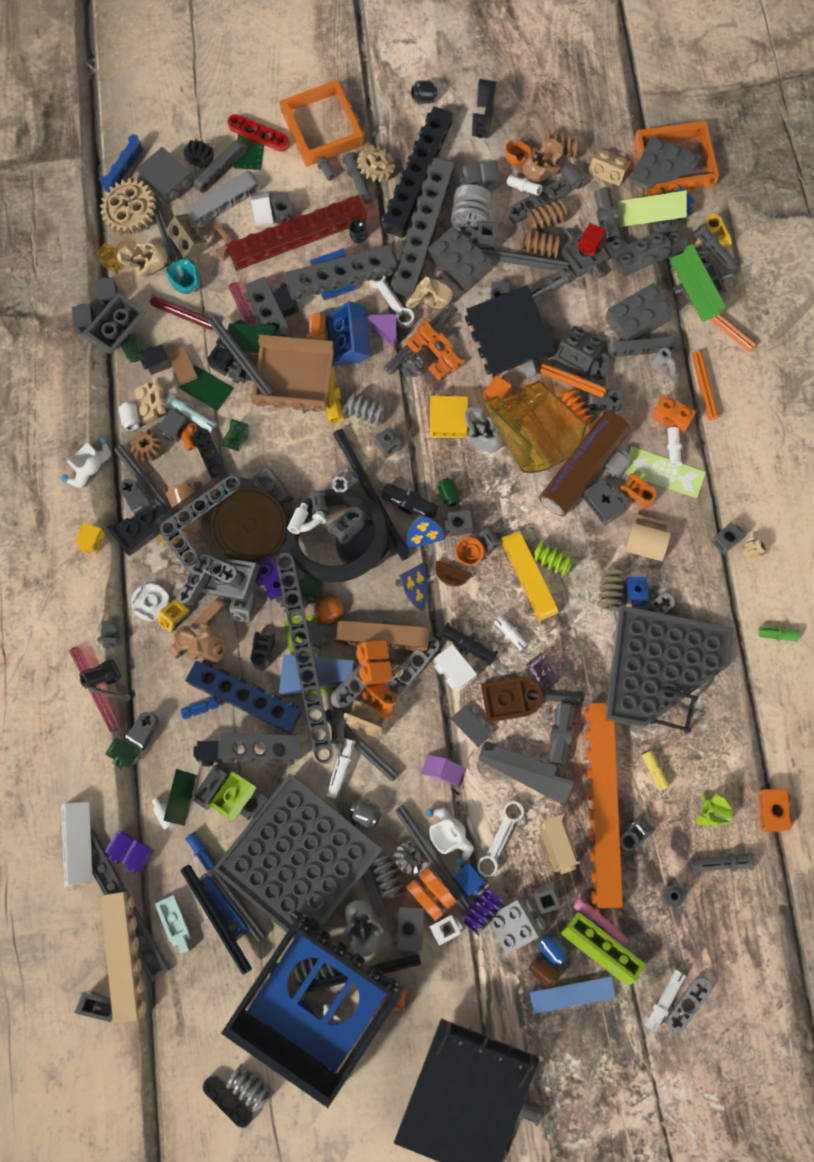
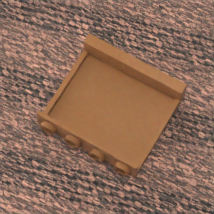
(295, 371)

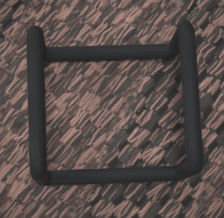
(686, 729)

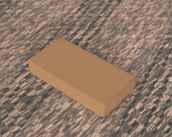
(182, 365)

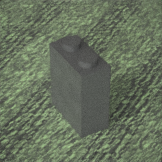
(165, 175)

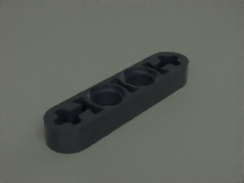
(215, 459)

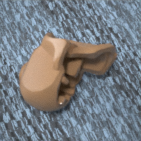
(543, 162)
(200, 643)

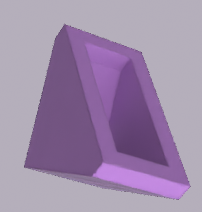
(385, 326)
(442, 770)

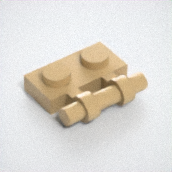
(147, 405)

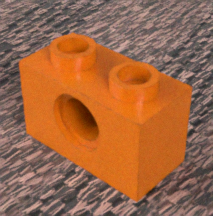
(673, 414)
(768, 819)

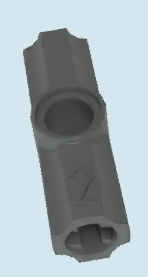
(607, 214)
(561, 734)

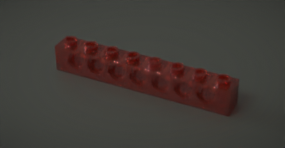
(292, 240)

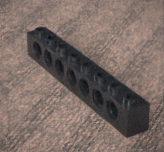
(435, 131)

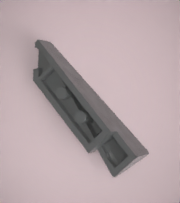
(528, 772)

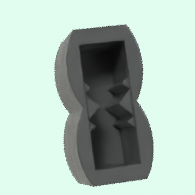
(482, 174)

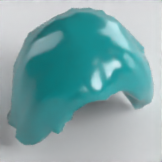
(183, 276)

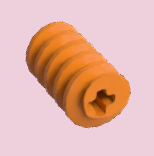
(573, 403)

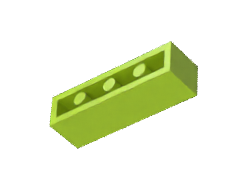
(603, 949)

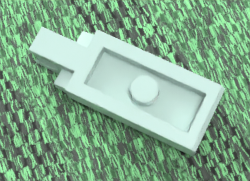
(174, 923)

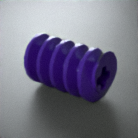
(481, 911)

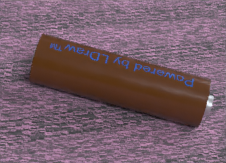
(585, 463)

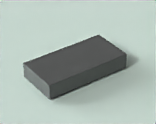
(471, 726)

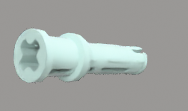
(183, 408)

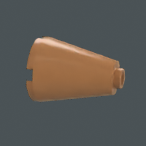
(178, 493)

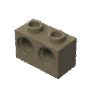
(186, 235)

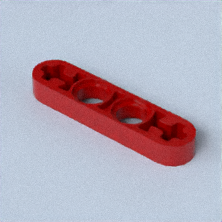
(259, 131)

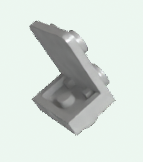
(517, 924)

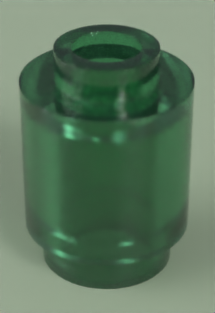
(132, 348)

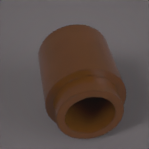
(544, 971)

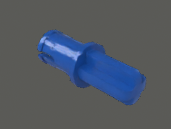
(201, 851)

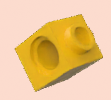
(89, 538)

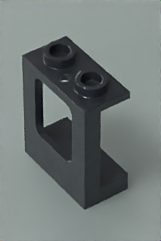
(486, 98)

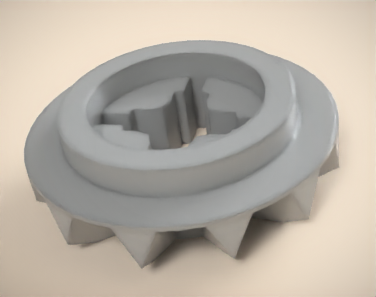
(401, 858)

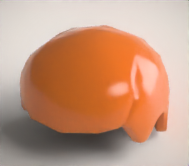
(517, 153)
(469, 551)
(328, 610)

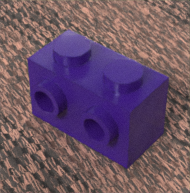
(269, 578)

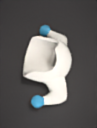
(86, 463)
(449, 834)

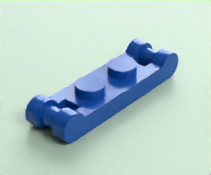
(123, 164)
(223, 907)

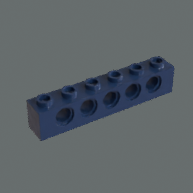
(197, 679)

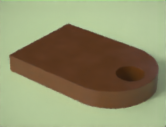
(505, 699)

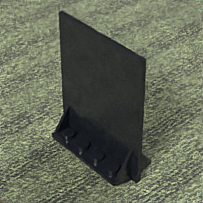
(466, 1097)

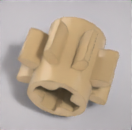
(754, 548)

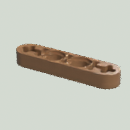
(206, 617)

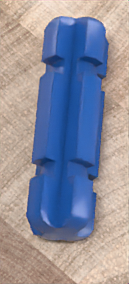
(199, 708)

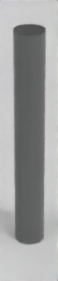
(554, 697)

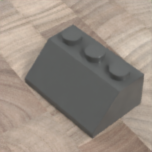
(114, 324)

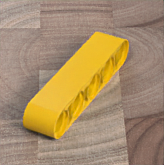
(529, 575)

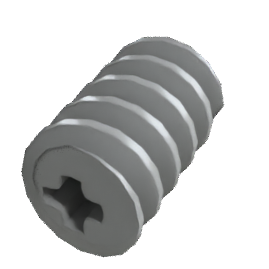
(364, 409)
(248, 1088)

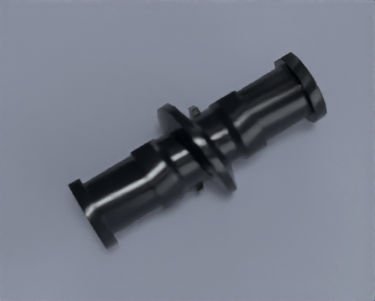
(468, 644)

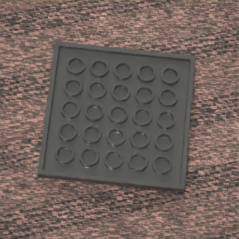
(297, 856)

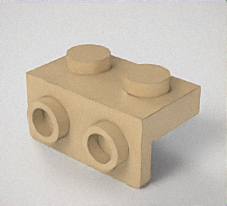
(608, 167)

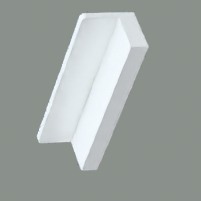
(76, 843)

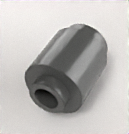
(573, 176)
(666, 896)

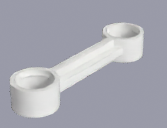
(394, 302)
(500, 839)

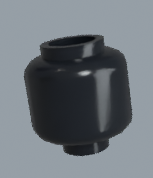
(423, 92)

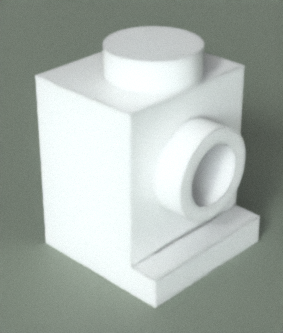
(438, 932)

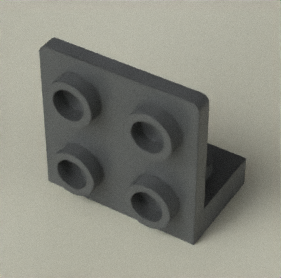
(578, 349)

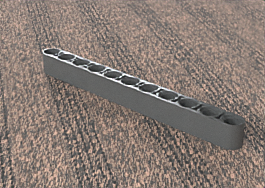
(300, 648)

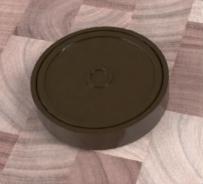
(249, 525)

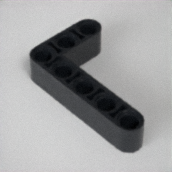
(193, 513)

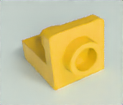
(172, 614)

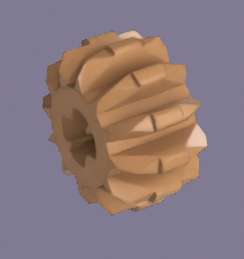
(149, 450)

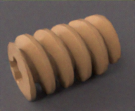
(569, 145)
(546, 214)
(541, 243)

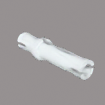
(339, 772)
(665, 1001)

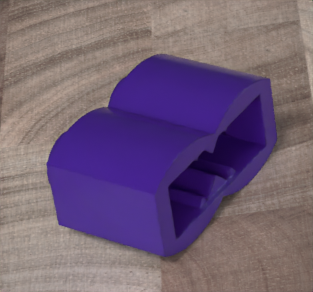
(129, 851)

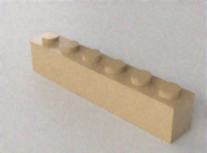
(122, 957)

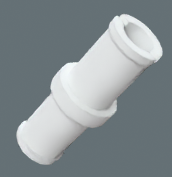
(524, 185)
(674, 446)
(511, 632)

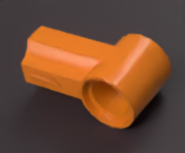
(317, 327)

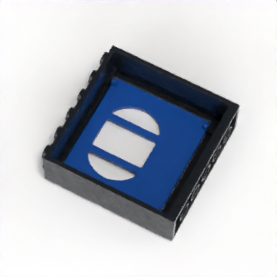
(294, 1039)

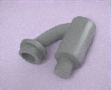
(662, 357)

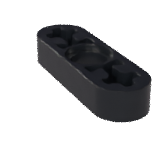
(218, 1102)

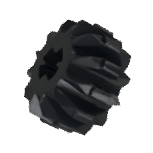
(198, 153)

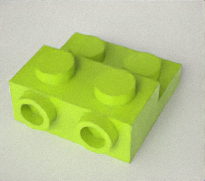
(232, 796)

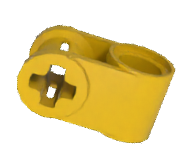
(719, 229)

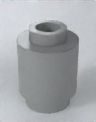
(617, 464)

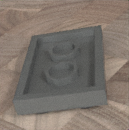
(242, 589)

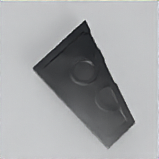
(138, 530)

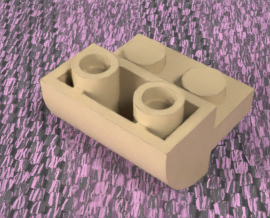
(648, 537)

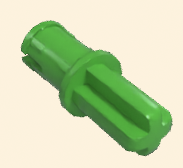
(778, 633)

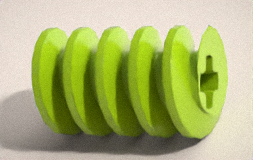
(553, 559)

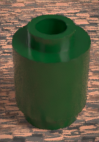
(449, 492)

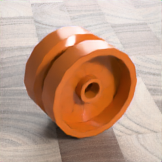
(432, 893)

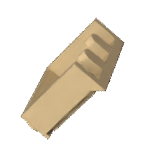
(558, 844)

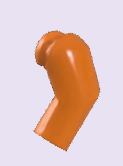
(187, 436)

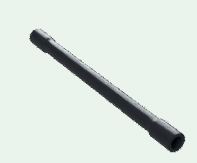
(344, 444)

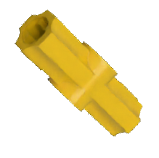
(334, 409)

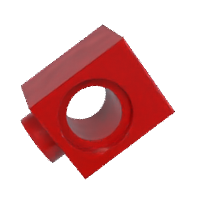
(591, 239)

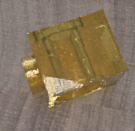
(105, 254)

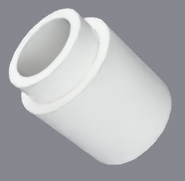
(129, 416)

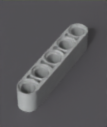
(222, 198)

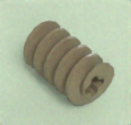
(609, 589)

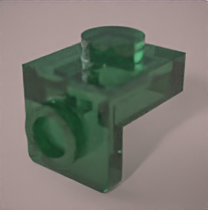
(236, 435)

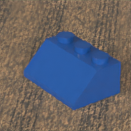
(349, 332)

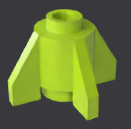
(715, 811)

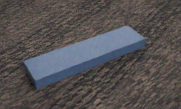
(572, 995)

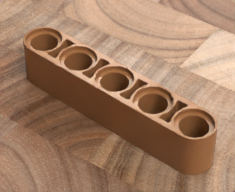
(396, 635)

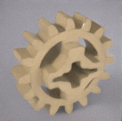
(376, 163)

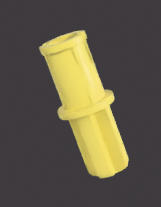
(655, 770)

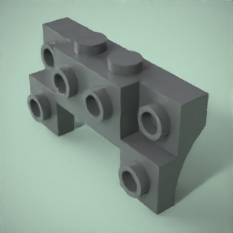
(648, 250)

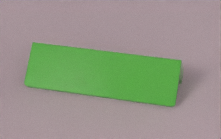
(698, 284)

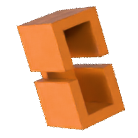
(373, 669)

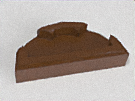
(451, 575)

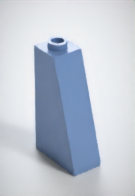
(330, 673)

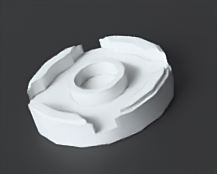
(149, 600)

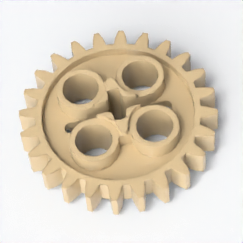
(128, 206)

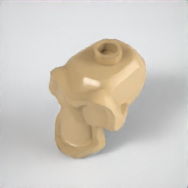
(143, 257)
(431, 292)

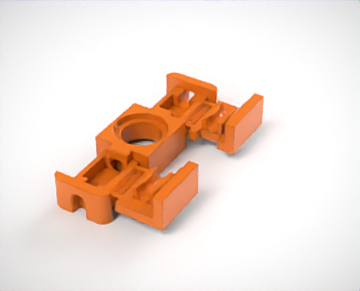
(428, 334)

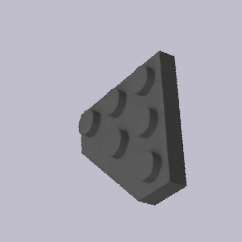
(663, 163)

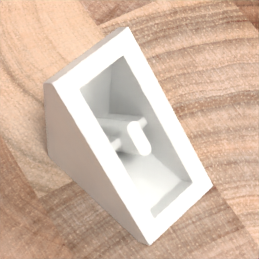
(262, 209)

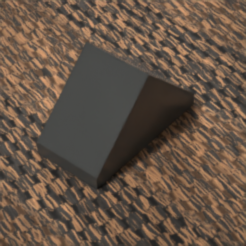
(94, 1006)

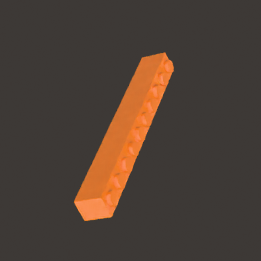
(603, 808)

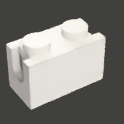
(454, 668)

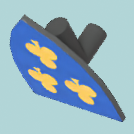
(423, 532)
(414, 585)

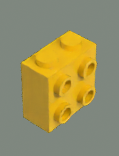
(448, 416)

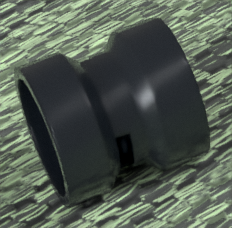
(358, 231)

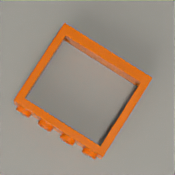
(677, 133)
(333, 148)

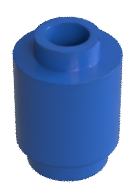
(552, 949)

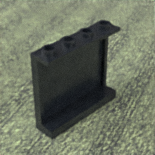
(509, 331)

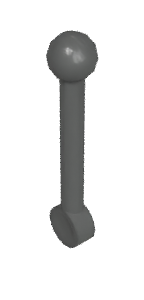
(126, 697)

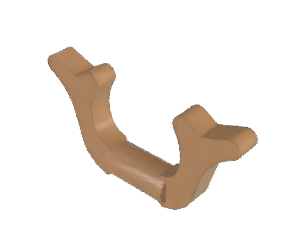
(219, 229)

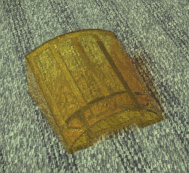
(536, 427)

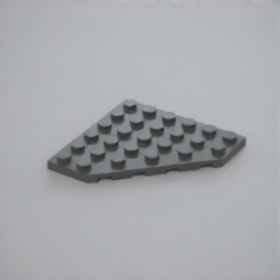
(661, 652)

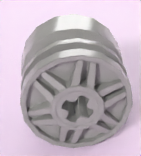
(470, 206)

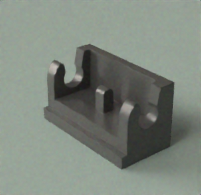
(270, 482)
(209, 787)

